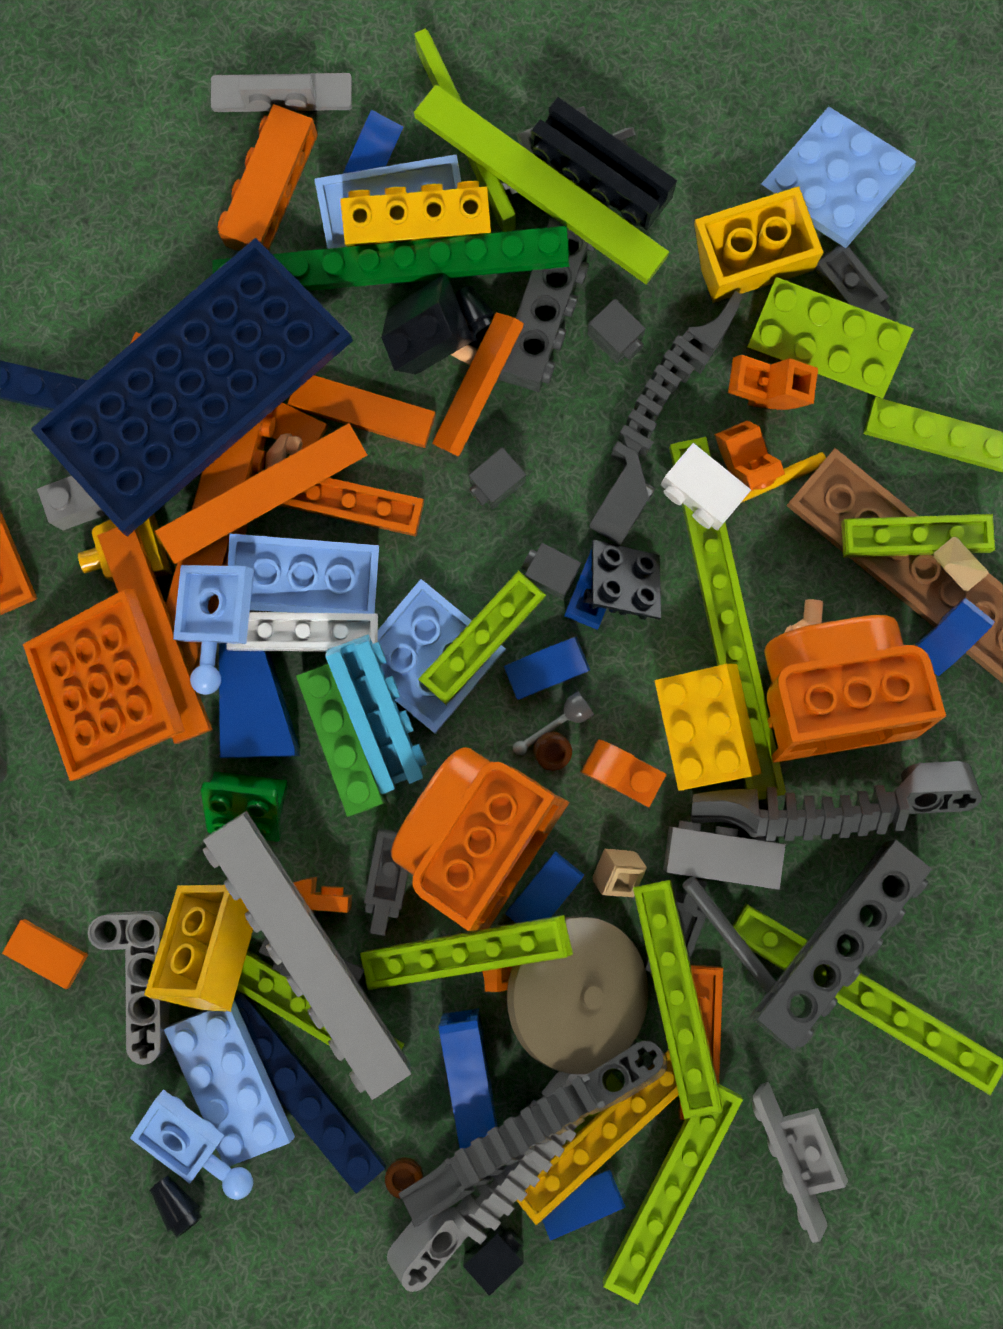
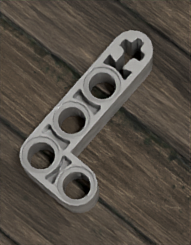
(136, 948)

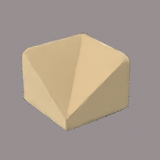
(960, 563)
(619, 872)

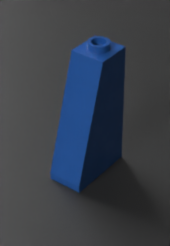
(253, 707)
(467, 1074)

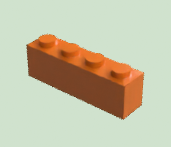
(268, 180)

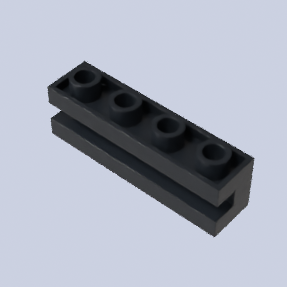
(602, 164)

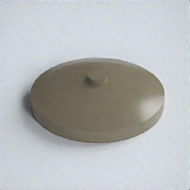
(580, 1006)

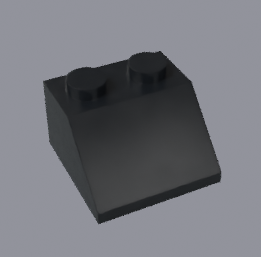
(425, 328)

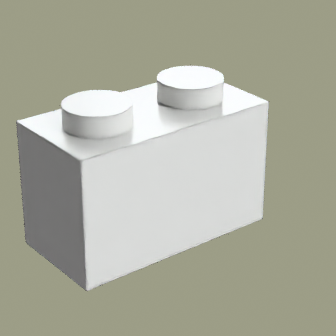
(704, 488)

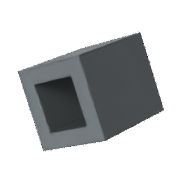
(617, 332)
(496, 479)
(551, 570)

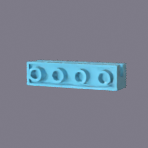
(374, 712)

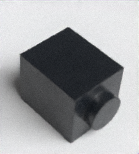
(495, 1258)

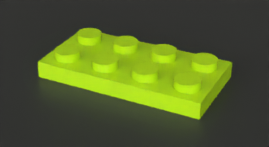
(830, 335)

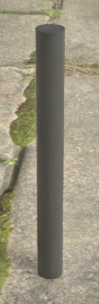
(729, 933)

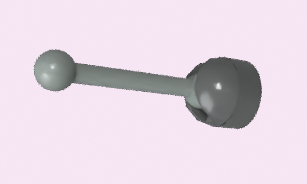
(574, 709)

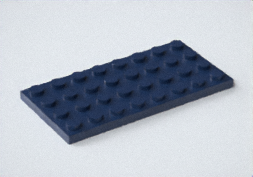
(191, 386)

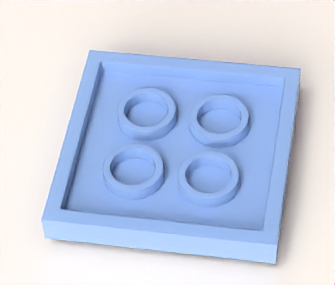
(841, 175)
(412, 642)

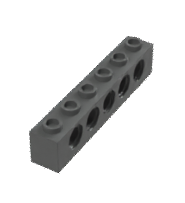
(533, 370)
(774, 1010)

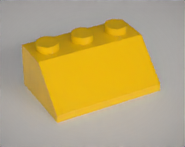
(756, 244)
(201, 949)

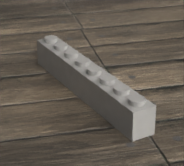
(308, 955)

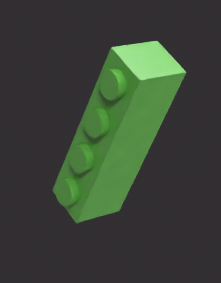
(339, 742)

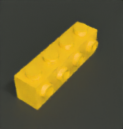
(415, 215)

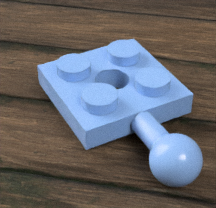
(225, 625)
(187, 1143)

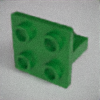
(235, 793)

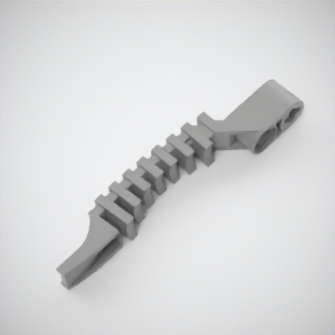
(426, 1248)

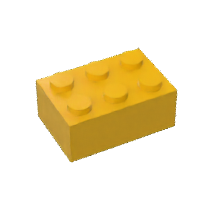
(707, 726)

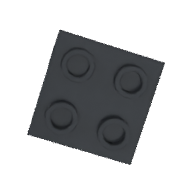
(624, 581)

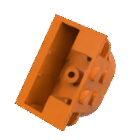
(848, 687)
(474, 836)

